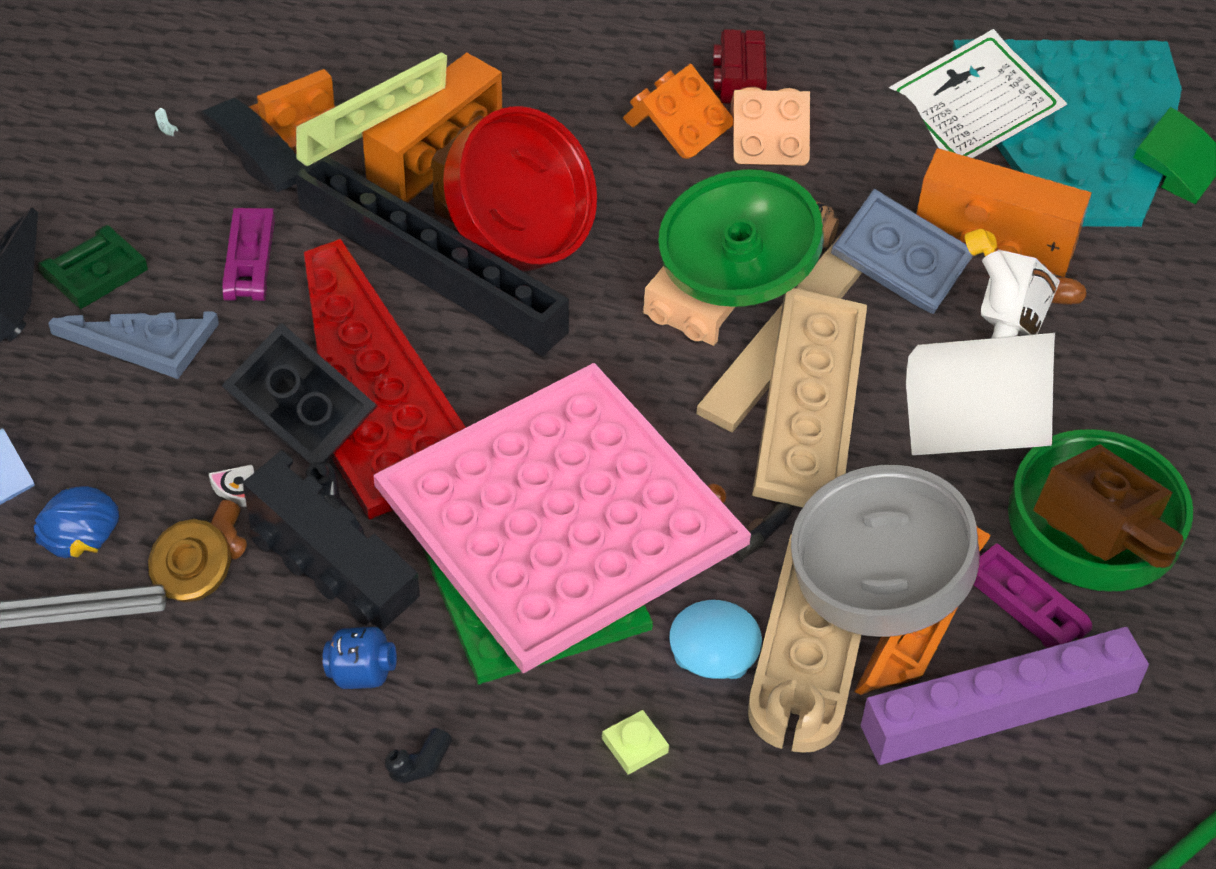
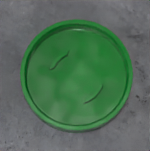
(1062, 554)

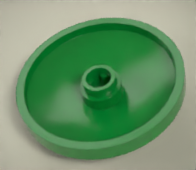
(741, 238)

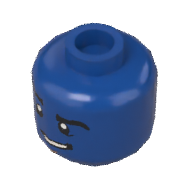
(359, 658)

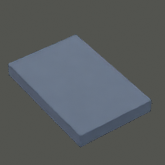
(902, 251)

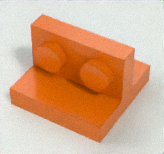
(296, 104)

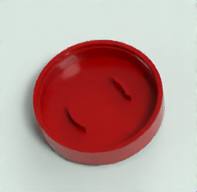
(521, 187)

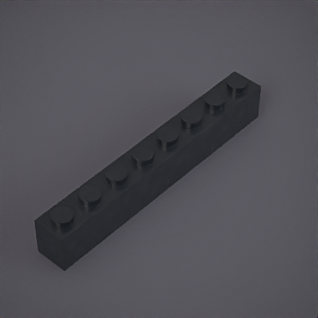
(434, 254)

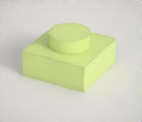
(635, 742)

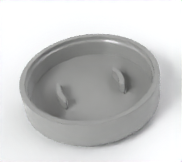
(885, 550)

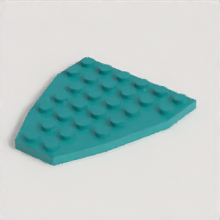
(1113, 102)

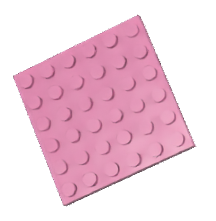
(560, 515)

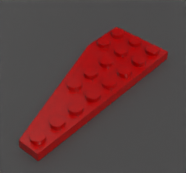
(373, 353)

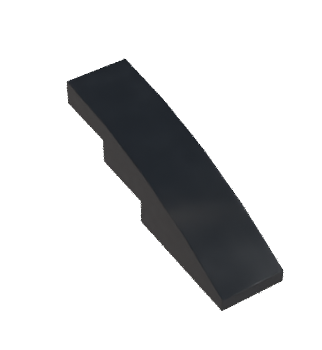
(255, 142)

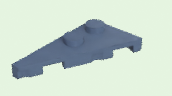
(143, 339)

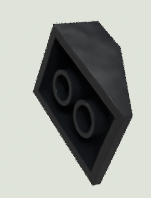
(298, 396)

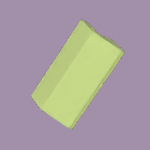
(349, 119)

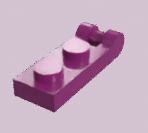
(248, 253)
(1029, 598)

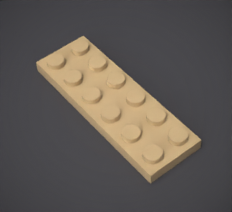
(810, 397)

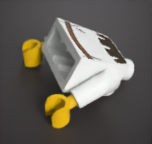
(1017, 288)

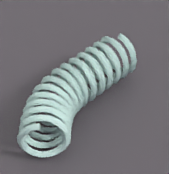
(159, 119)

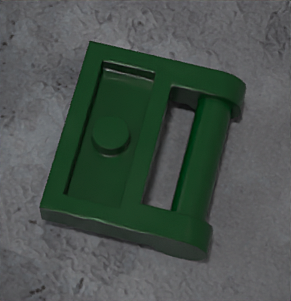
(94, 267)

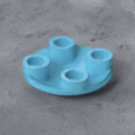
(715, 639)

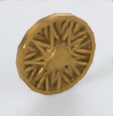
(190, 560)

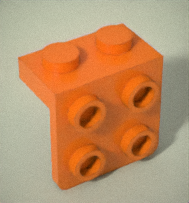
(682, 110)

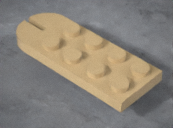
(801, 670)

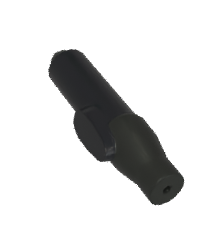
(762, 529)

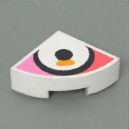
(229, 483)

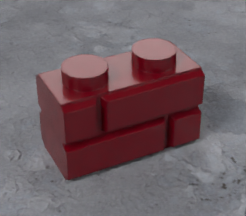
(740, 62)

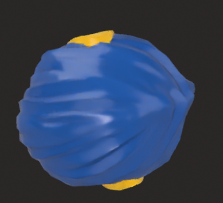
(76, 521)

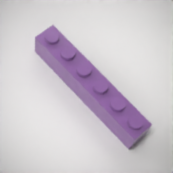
(1003, 695)

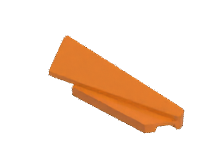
(906, 656)

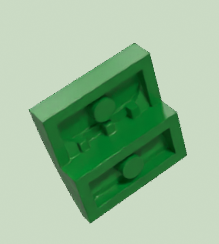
(1181, 154)

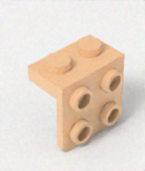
(771, 127)

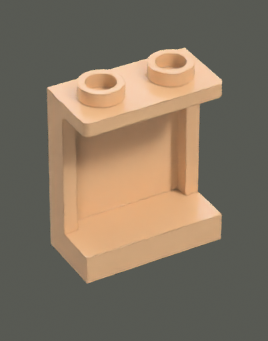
(672, 306)

